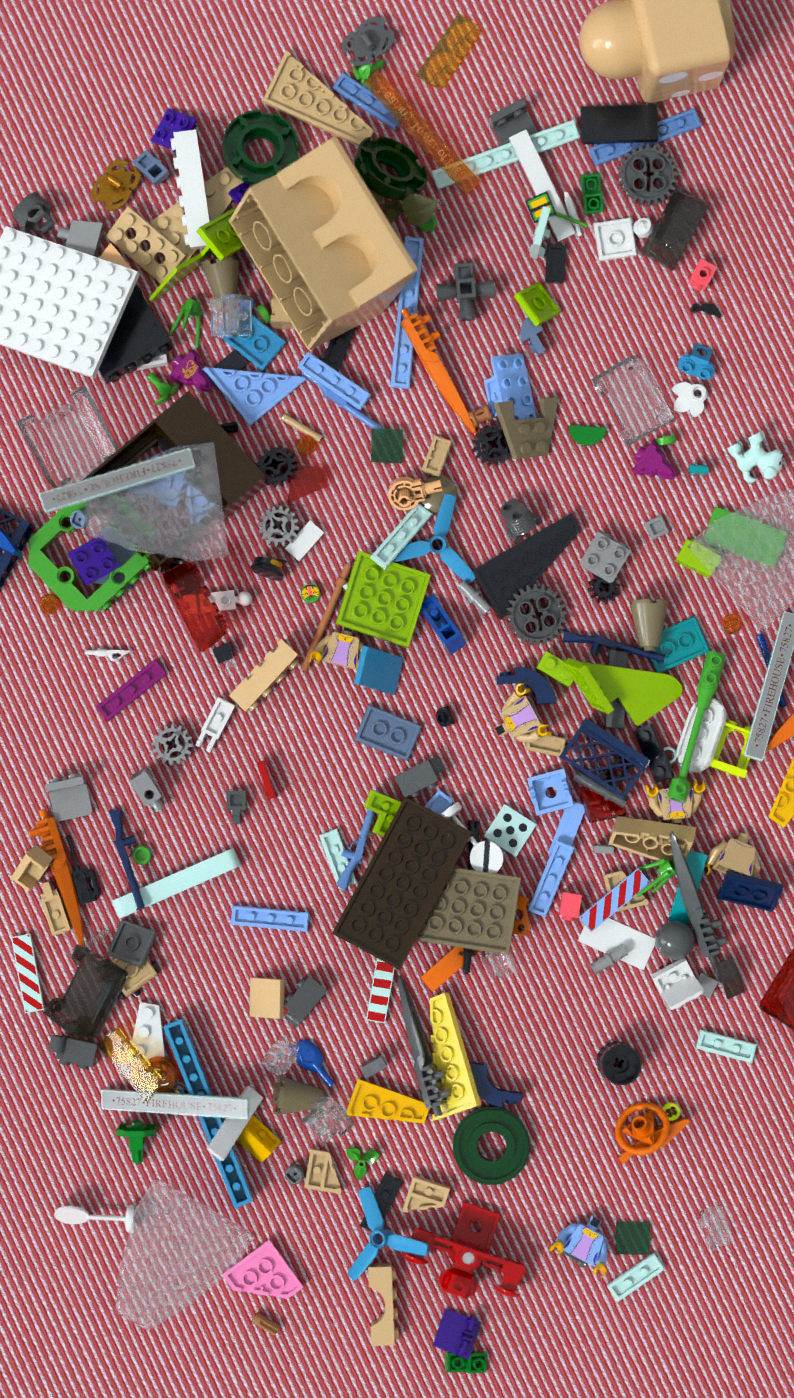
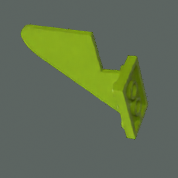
(220, 240)
(638, 690)

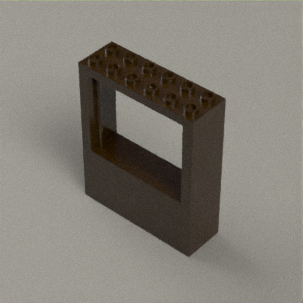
(188, 424)

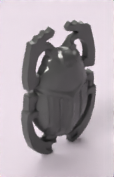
(368, 41)

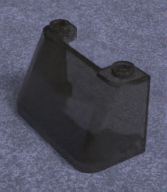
(89, 995)

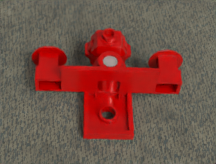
(468, 1252)

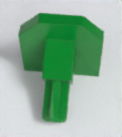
(136, 1132)

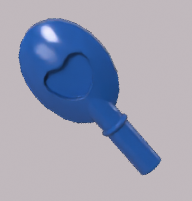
(311, 1059)

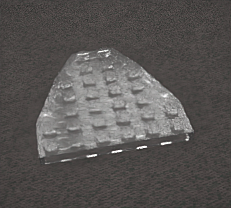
(169, 515)
(753, 556)
(174, 1255)

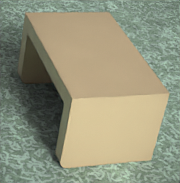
(31, 868)

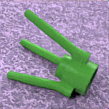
(190, 309)
(666, 871)

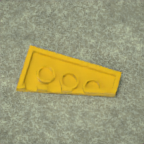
(784, 804)
(382, 1103)

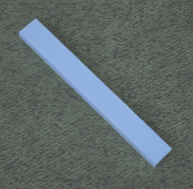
(407, 298)

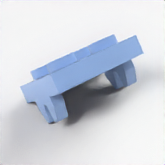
(539, 785)

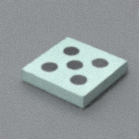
(510, 830)

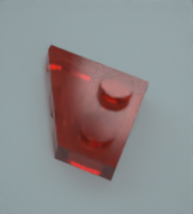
(307, 480)
(598, 808)

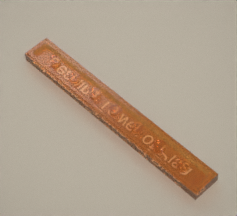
(422, 132)

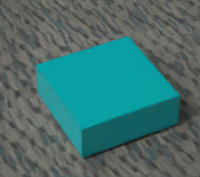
(700, 470)

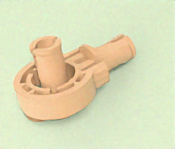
(411, 492)

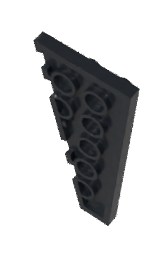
(523, 563)

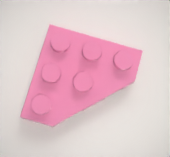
(264, 1273)

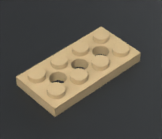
(133, 247)

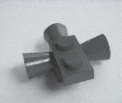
(465, 290)

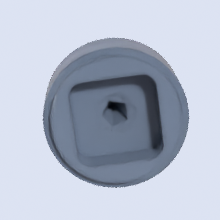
(78, 519)

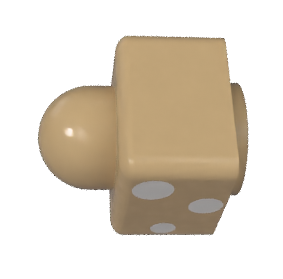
(665, 43)

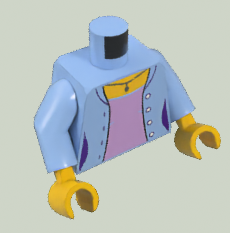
(584, 1243)

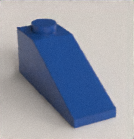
(442, 625)

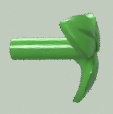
(366, 71)
(163, 388)
(360, 1168)

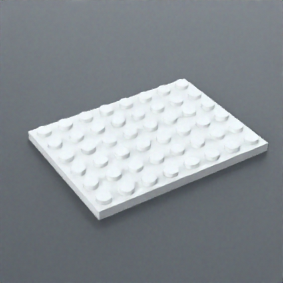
(59, 301)

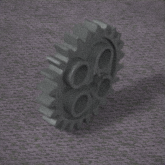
(664, 175)
(552, 608)

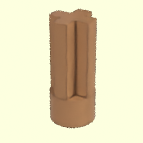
(265, 1323)

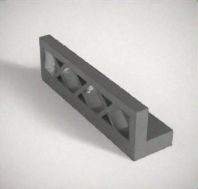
(616, 717)

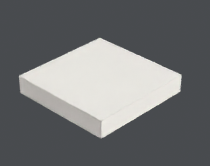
(614, 239)

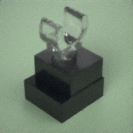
(223, 654)

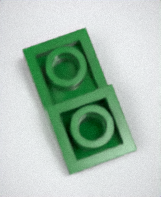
(591, 193)
(476, 1364)

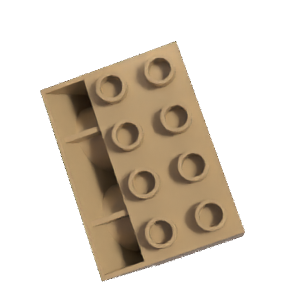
(323, 244)

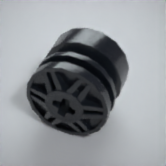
(628, 1068)

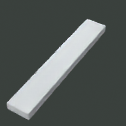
(540, 182)

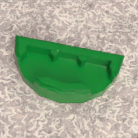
(586, 435)

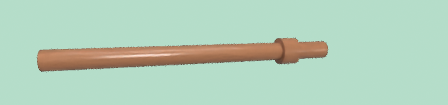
(342, 580)

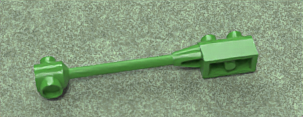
(706, 690)

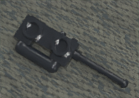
(80, 879)

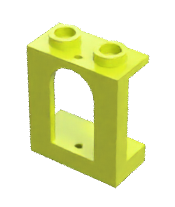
(740, 769)

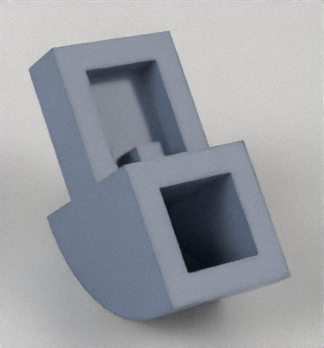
(151, 168)
(530, 333)

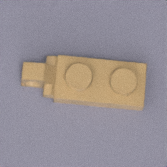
(54, 910)

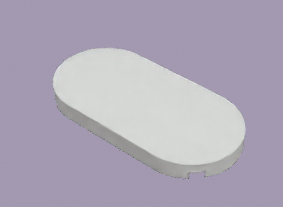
(708, 737)

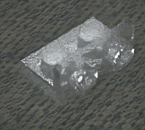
(716, 1227)

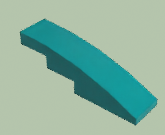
(696, 863)

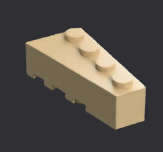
(264, 676)

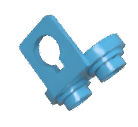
(696, 364)

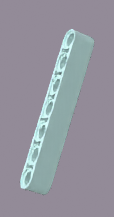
(178, 882)

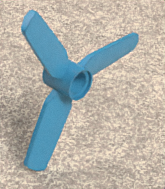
(446, 554)
(376, 1224)

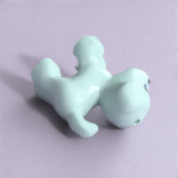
(768, 462)

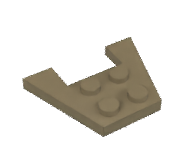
(528, 436)

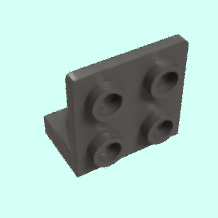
(512, 121)

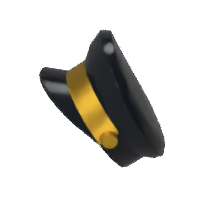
(268, 568)

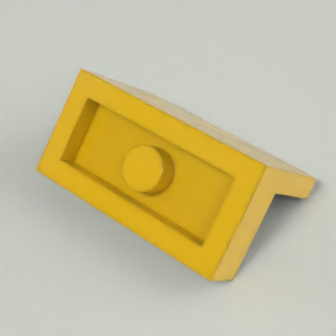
(258, 1139)

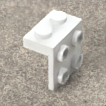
(677, 984)

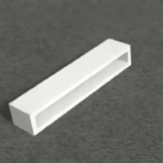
(192, 185)

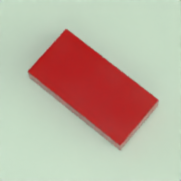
(266, 780)

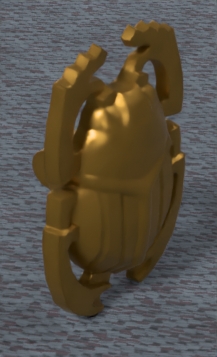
(115, 185)

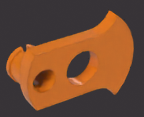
(524, 922)

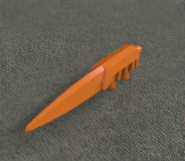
(424, 347)
(60, 866)

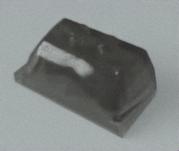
(675, 228)

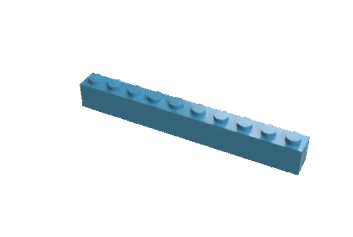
(199, 1085)

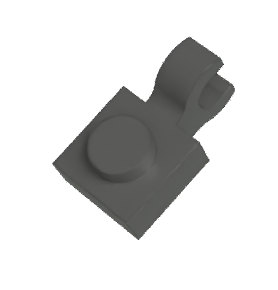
(236, 801)

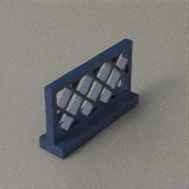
(20, 538)
(613, 744)

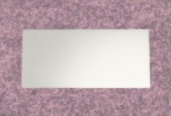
(613, 934)

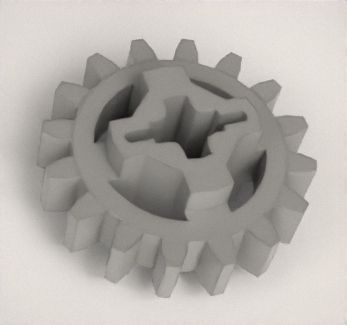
(274, 531)
(175, 736)

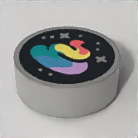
(179, 1087)

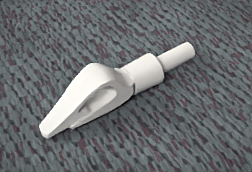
(571, 208)
(107, 652)

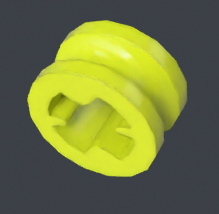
(674, 1116)

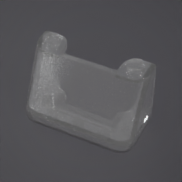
(634, 399)

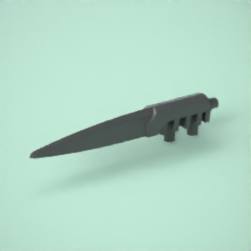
(700, 921)
(421, 1055)

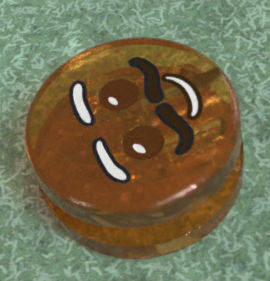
(167, 1071)

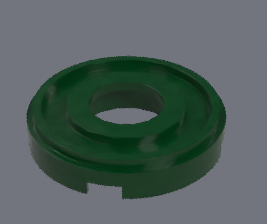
(259, 125)
(397, 156)
(486, 1120)

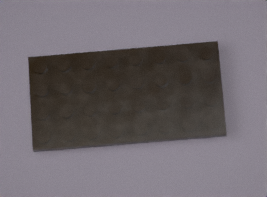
(402, 883)

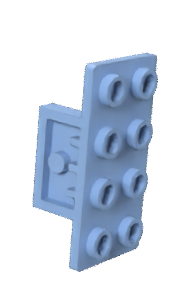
(510, 384)

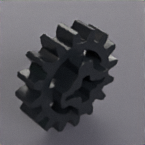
(482, 438)
(285, 467)

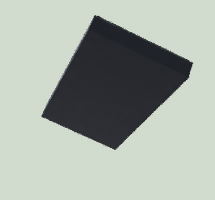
(619, 124)

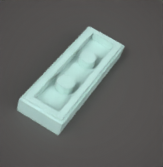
(333, 848)
(726, 1046)
(635, 1277)

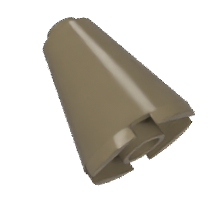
(222, 275)
(649, 621)
(294, 1096)

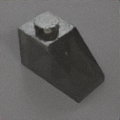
(729, 977)

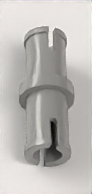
(474, 597)
(608, 959)

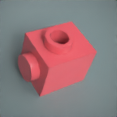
(702, 275)

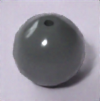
(674, 940)

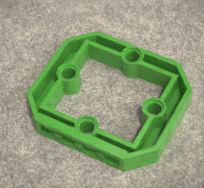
(67, 591)

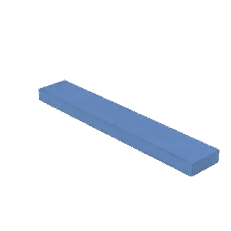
(666, 129)

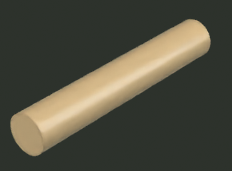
(302, 428)

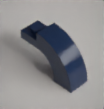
(536, 682)
(489, 1092)

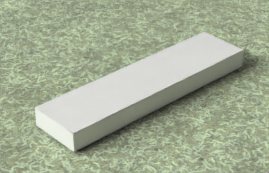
(232, 1127)

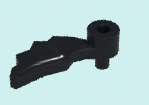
(707, 308)

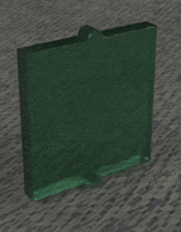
(386, 445)
(633, 1238)

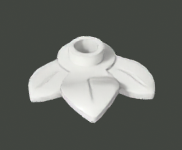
(687, 400)

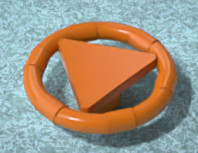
(642, 1128)

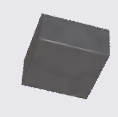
(373, 1066)

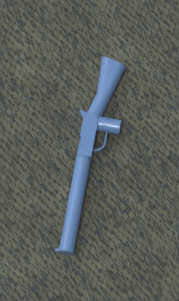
(345, 405)
(355, 856)

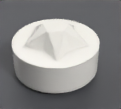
(643, 227)

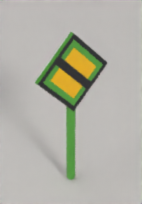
(536, 204)

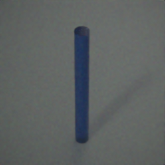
(766, 655)

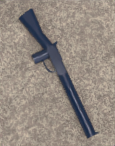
(571, 637)
(116, 816)

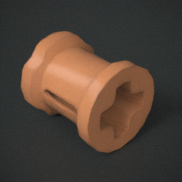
(480, 415)

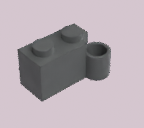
(419, 777)
(303, 1000)
(74, 1050)

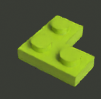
(385, 807)

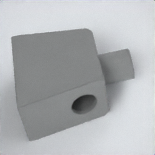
(83, 236)
(143, 781)

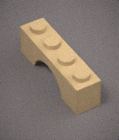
(383, 1330)

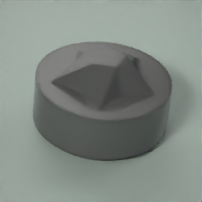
(295, 1174)

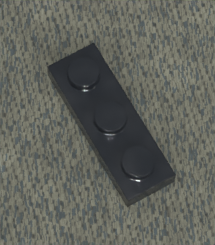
(653, 750)

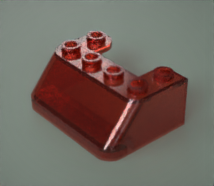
(194, 605)

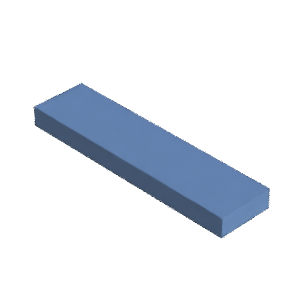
(364, 99)

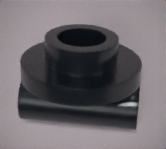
(444, 716)

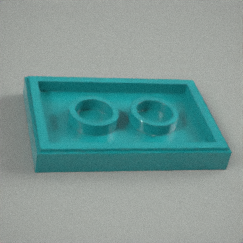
(680, 644)

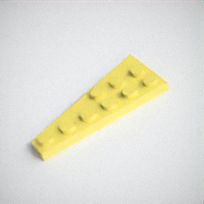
(452, 1058)

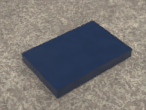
(750, 891)

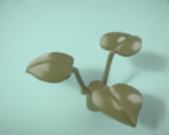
(415, 206)

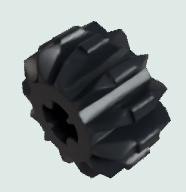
(603, 594)

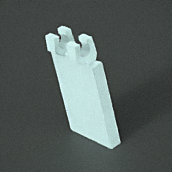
(539, 233)

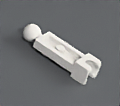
(227, 600)

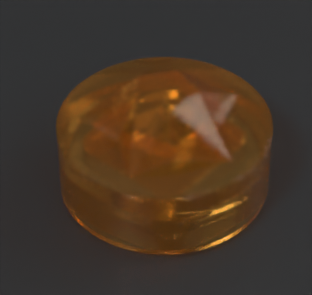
(306, 445)
(49, 604)
(731, 623)

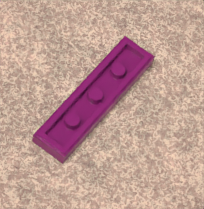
(131, 690)

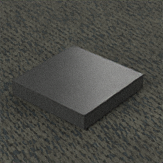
(132, 943)

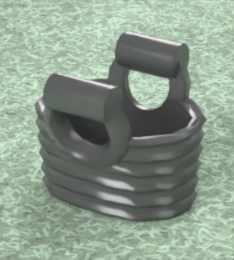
(31, 211)
(518, 519)

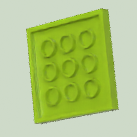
(383, 600)

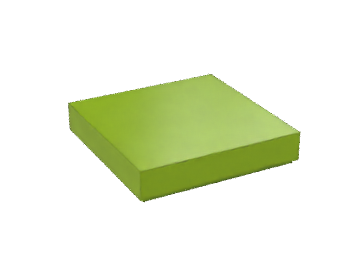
(537, 304)

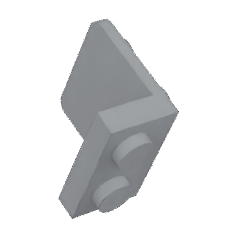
(605, 557)
(69, 797)

